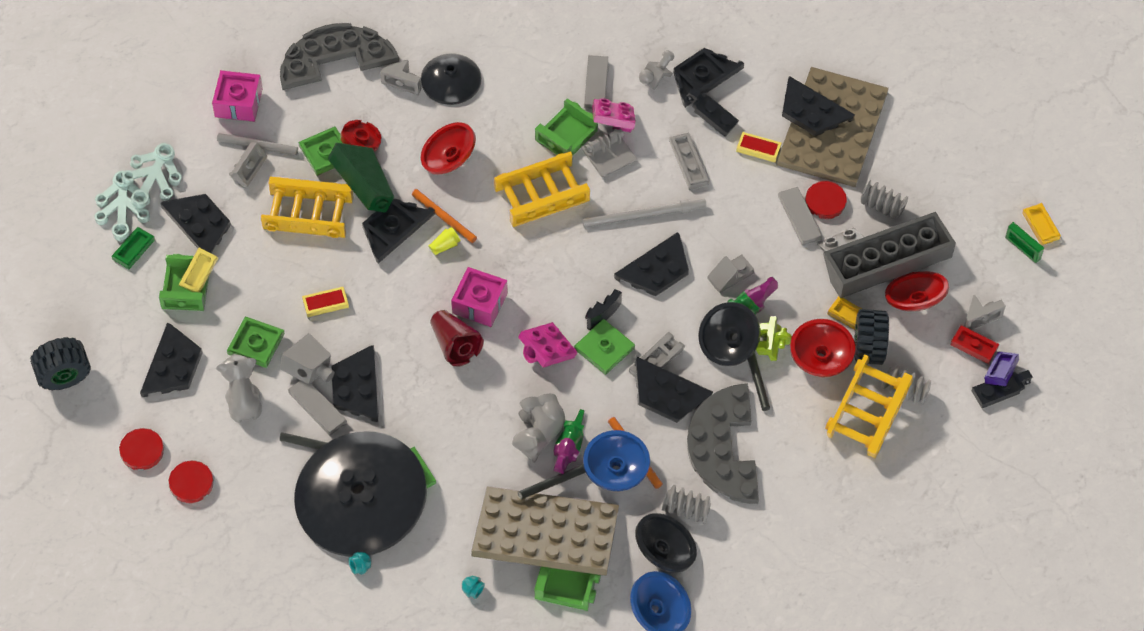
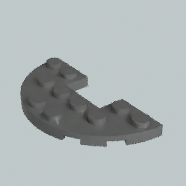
(332, 44)
(711, 445)

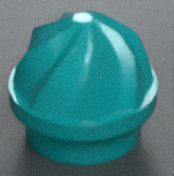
(359, 563)
(472, 586)

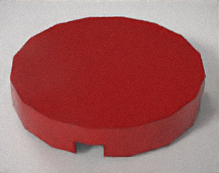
(361, 134)
(826, 199)
(141, 449)
(191, 481)

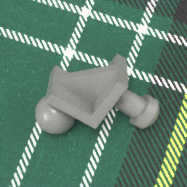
(655, 71)

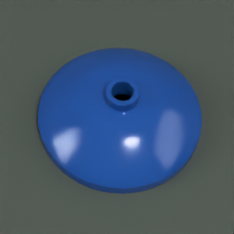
(620, 450)
(663, 595)

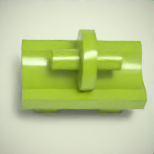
(776, 338)

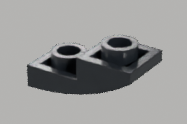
(605, 310)

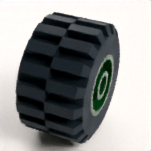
(871, 335)
(60, 363)

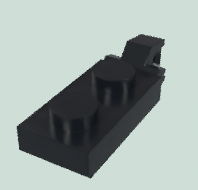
(712, 112)
(990, 394)

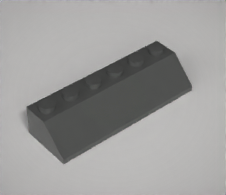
(888, 254)

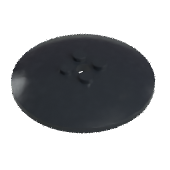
(367, 520)

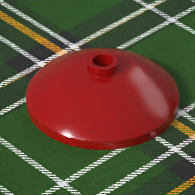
(448, 148)
(917, 291)
(824, 338)

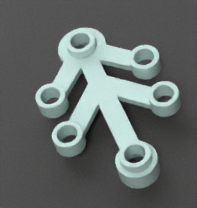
(152, 173)
(121, 203)

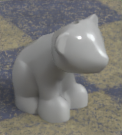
(242, 394)
(547, 421)

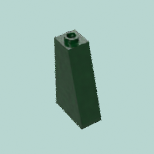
(363, 175)

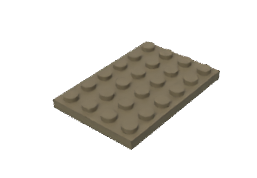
(843, 150)
(546, 531)

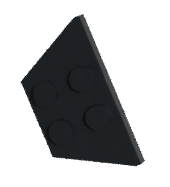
(704, 72)
(812, 110)
(198, 220)
(391, 228)
(657, 268)
(172, 363)
(356, 384)
(667, 392)

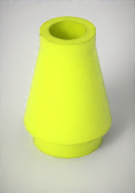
(445, 241)

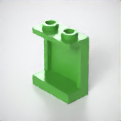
(567, 130)
(173, 295)
(566, 587)

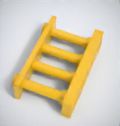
(310, 190)
(542, 206)
(881, 423)

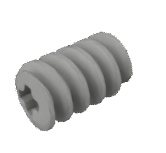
(883, 200)
(916, 389)
(687, 503)

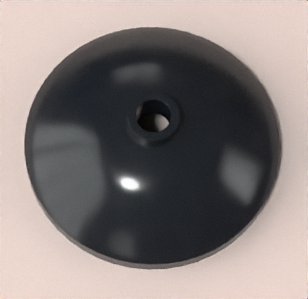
(451, 86)
(720, 326)
(665, 542)

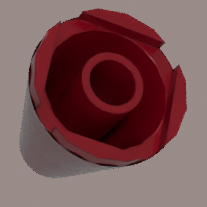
(456, 338)

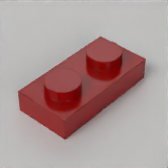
(974, 344)

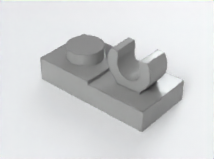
(249, 164)

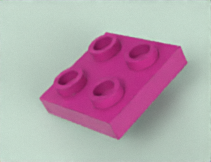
(616, 115)
(546, 345)

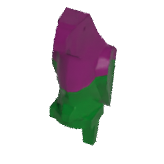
(755, 298)
(569, 443)

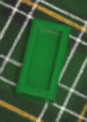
(1024, 242)
(133, 248)

